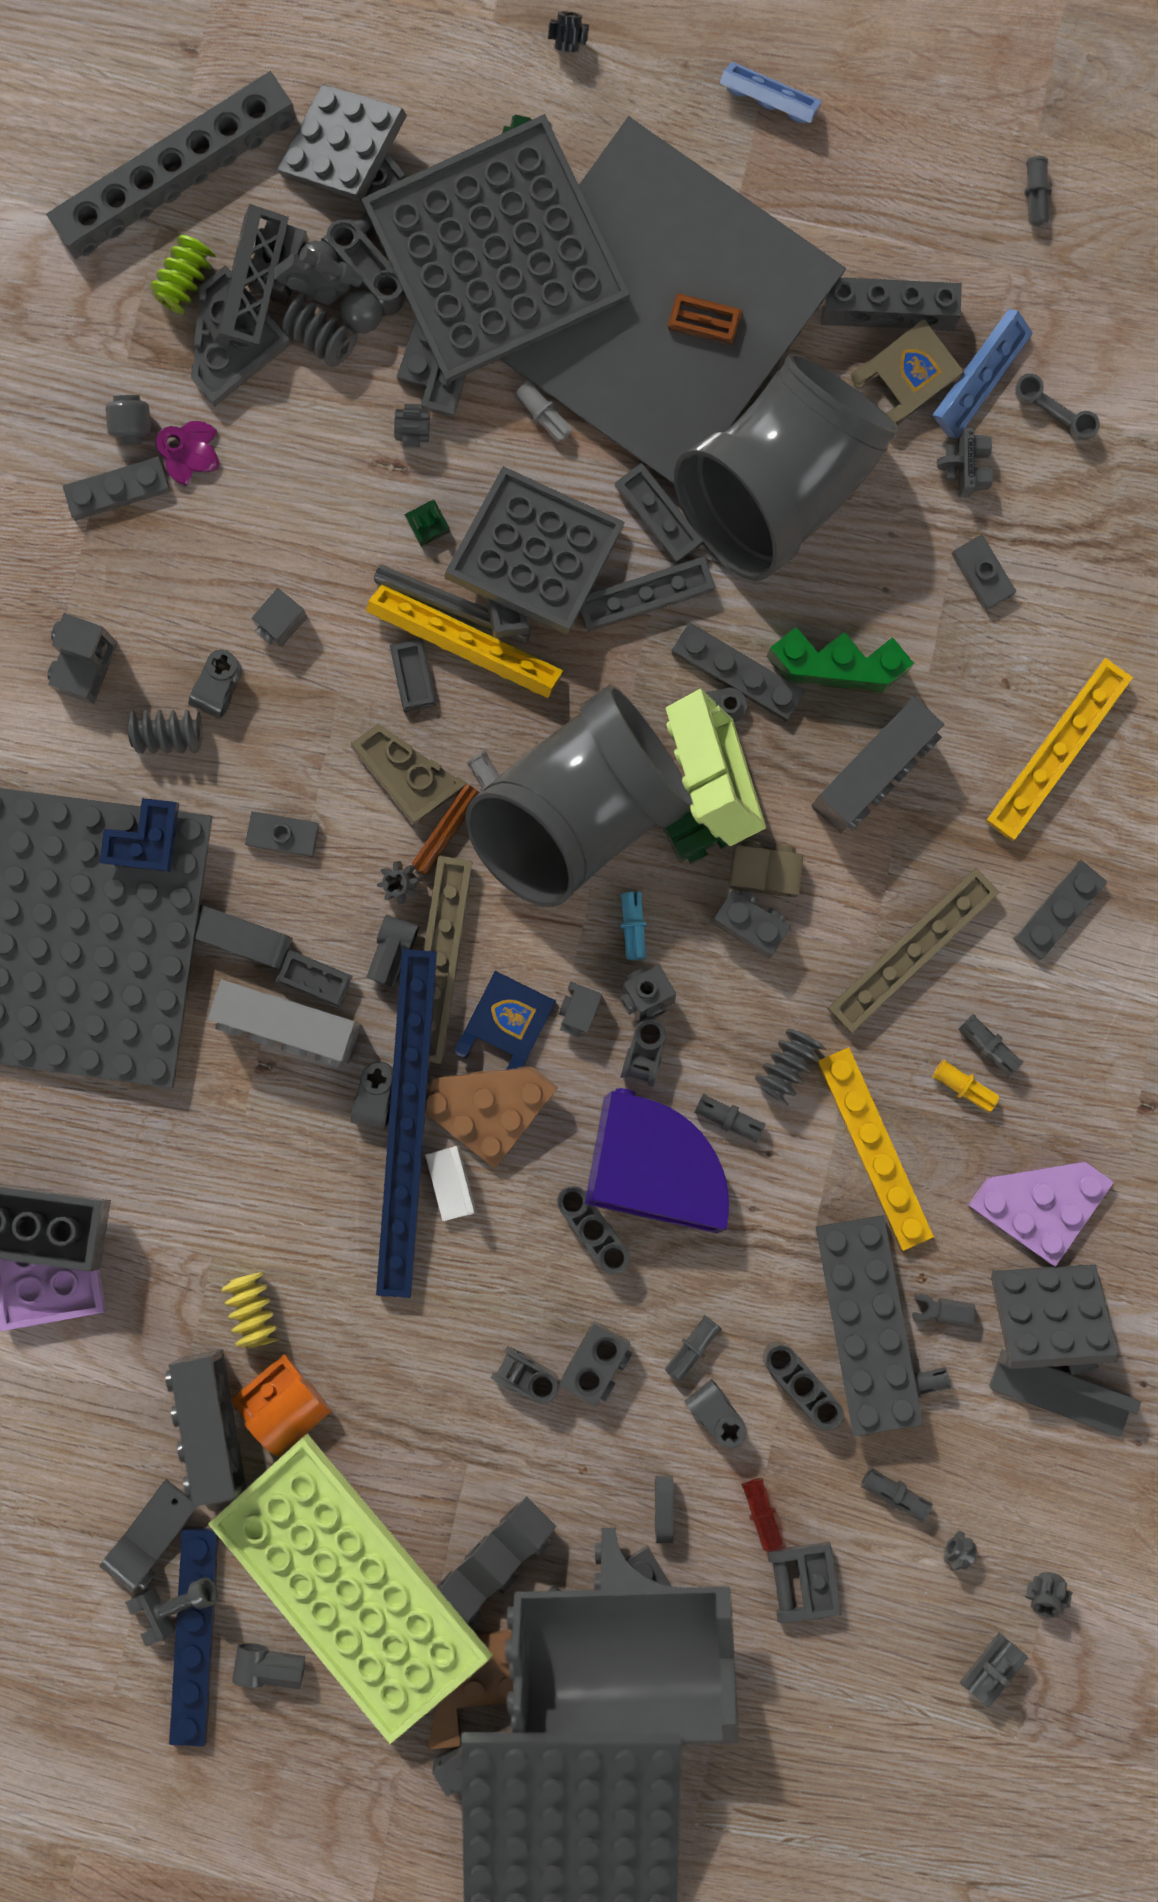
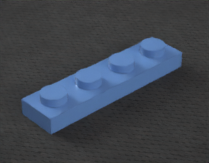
(982, 373)

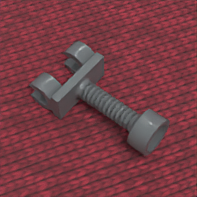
(200, 1595)

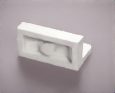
(450, 1183)

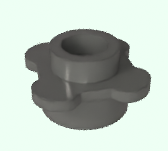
(960, 1551)

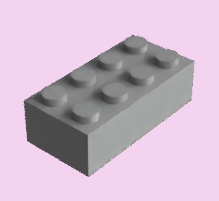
(283, 1021)

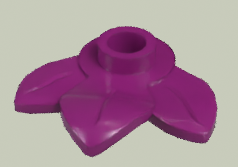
(191, 454)

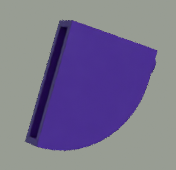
(656, 1165)

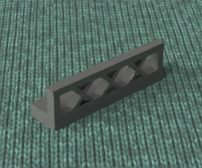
(238, 275)

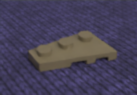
(407, 776)

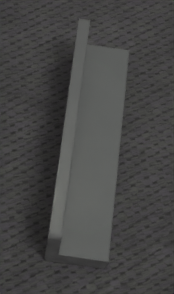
(1065, 1395)

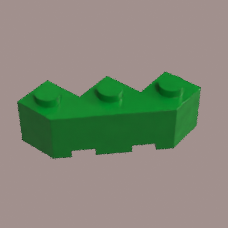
(839, 663)

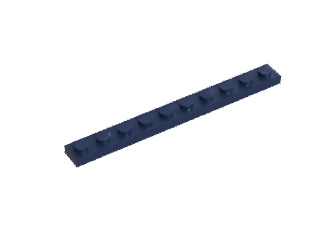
(406, 1123)

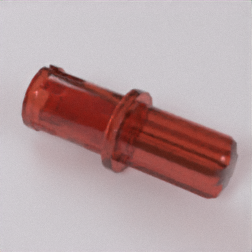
(762, 1514)

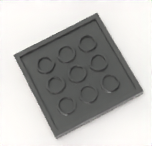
(534, 550)

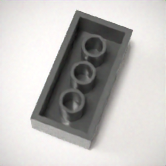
(872, 770)
(52, 1228)
(206, 1428)

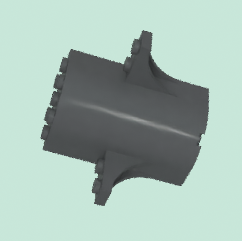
(624, 1657)

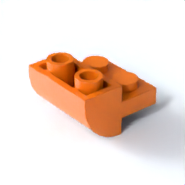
(280, 1406)

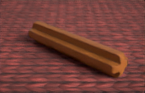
(444, 830)

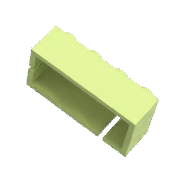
(714, 768)

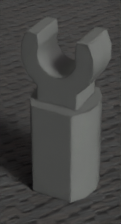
(946, 1311)

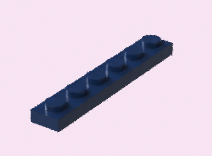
(193, 1642)

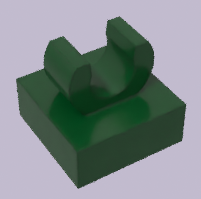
(427, 522)

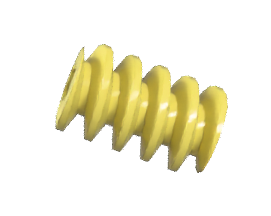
(249, 1311)

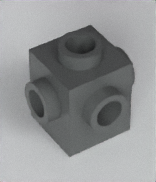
(647, 993)

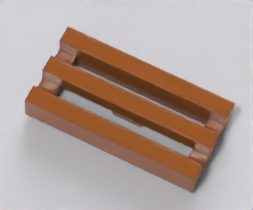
(732, 327)

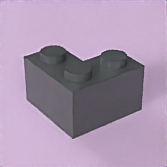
(83, 657)

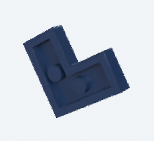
(150, 846)

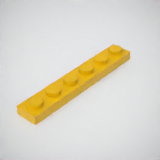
(464, 641)
(1058, 749)
(875, 1149)

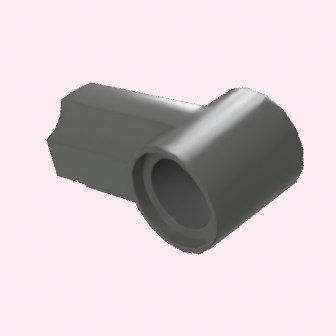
(392, 938)
(259, 1666)

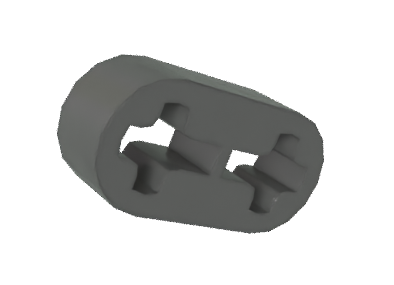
(664, 1509)

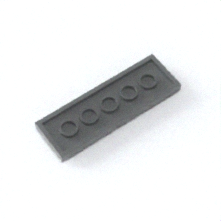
(869, 1325)

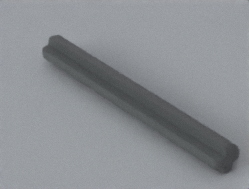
(439, 599)

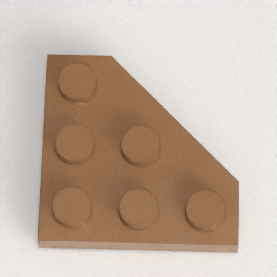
(488, 1107)

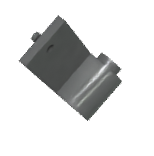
(148, 1537)

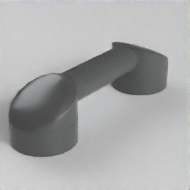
(1030, 391)

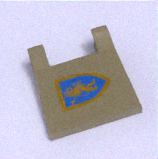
(912, 368)

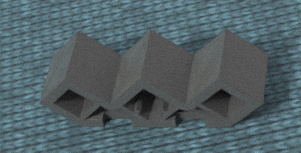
(495, 1558)

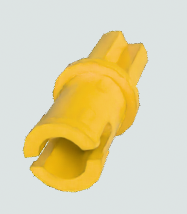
(965, 1086)

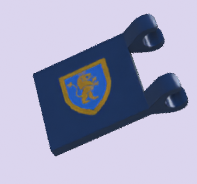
(507, 1018)

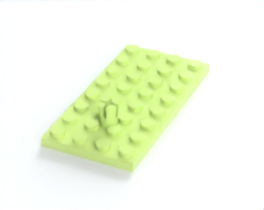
(350, 1589)

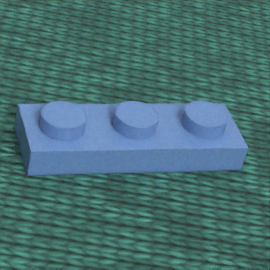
(770, 93)

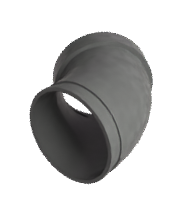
(781, 468)
(576, 801)

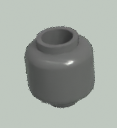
(128, 419)

